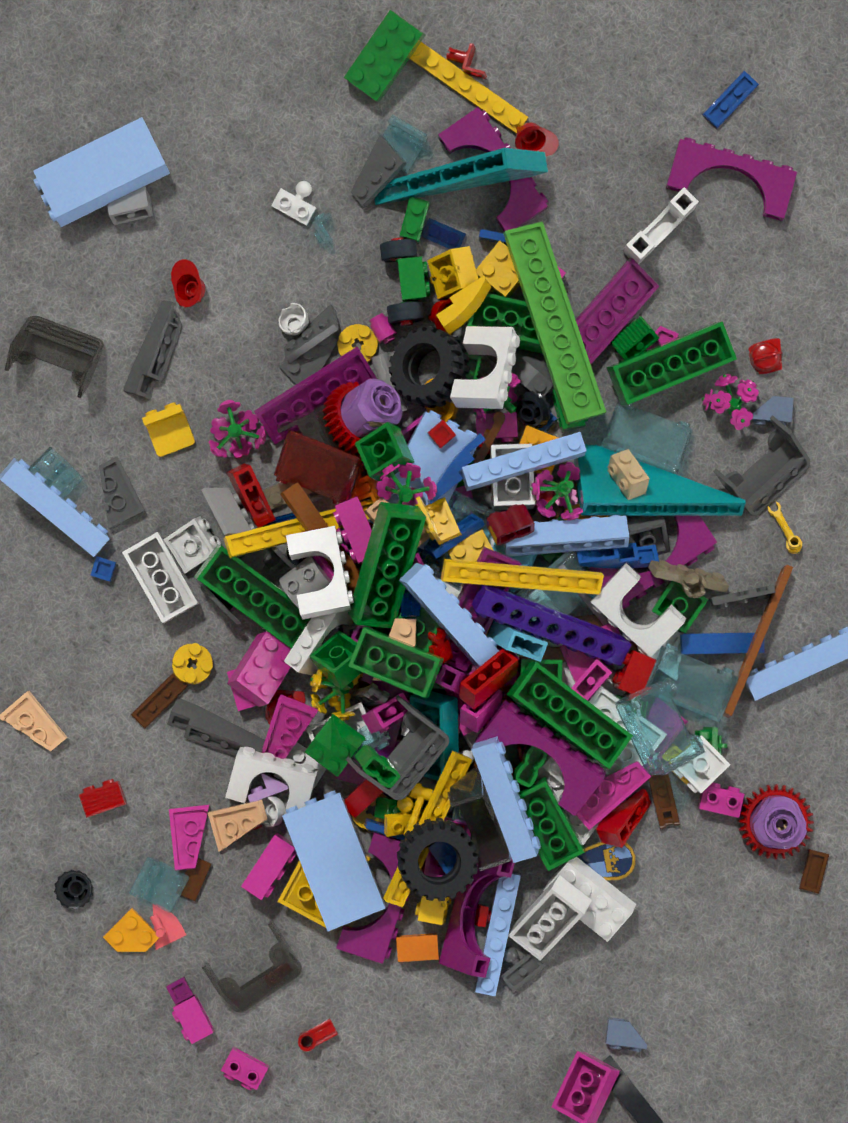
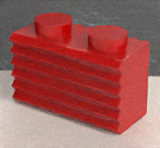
(102, 798)

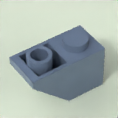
(779, 407)
(622, 1033)

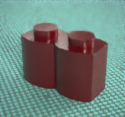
(510, 524)

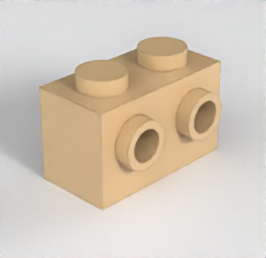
(628, 474)

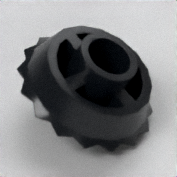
(533, 410)
(69, 893)

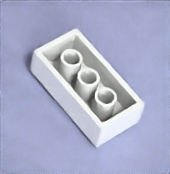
(160, 577)
(608, 905)
(549, 917)

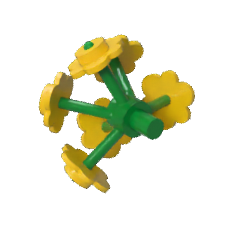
(337, 698)

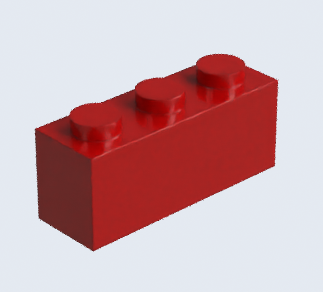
(488, 678)

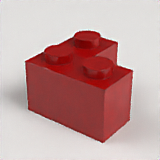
(634, 674)

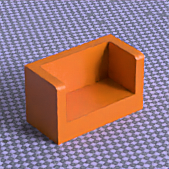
(417, 947)

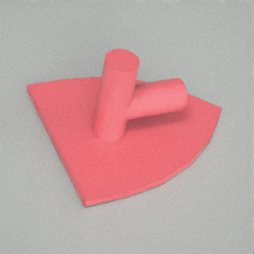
(166, 927)

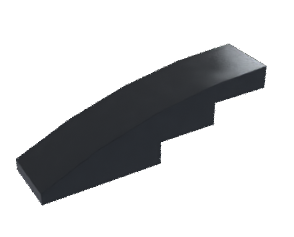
(631, 1097)

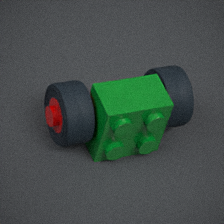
(412, 282)

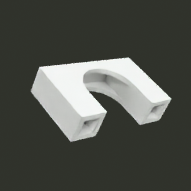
(661, 227)
(491, 390)
(335, 596)
(648, 636)
(312, 639)
(251, 763)

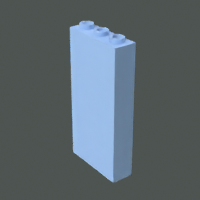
(100, 172)
(431, 457)
(333, 860)

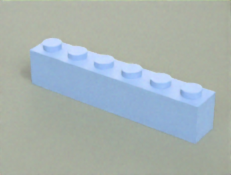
(523, 461)
(54, 507)
(572, 536)
(448, 614)
(798, 666)
(505, 799)
(498, 932)

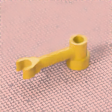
(786, 530)
(419, 793)

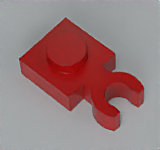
(441, 645)

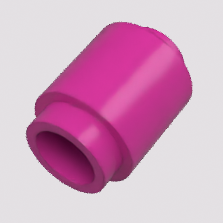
(382, 329)

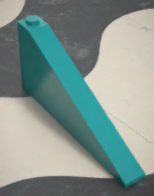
(472, 172)
(665, 494)

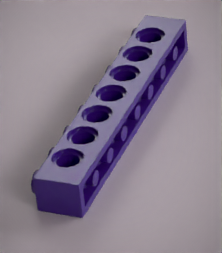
(490, 595)

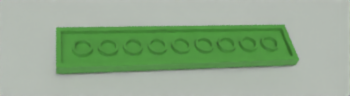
(554, 322)

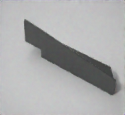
(154, 352)
(211, 729)

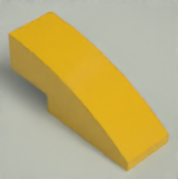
(464, 304)

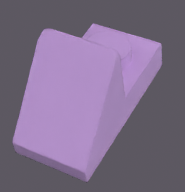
(272, 787)

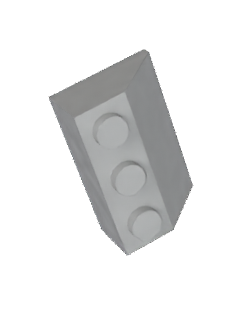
(227, 510)

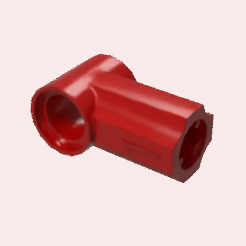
(319, 1034)

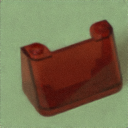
(318, 467)

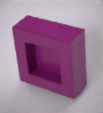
(179, 990)

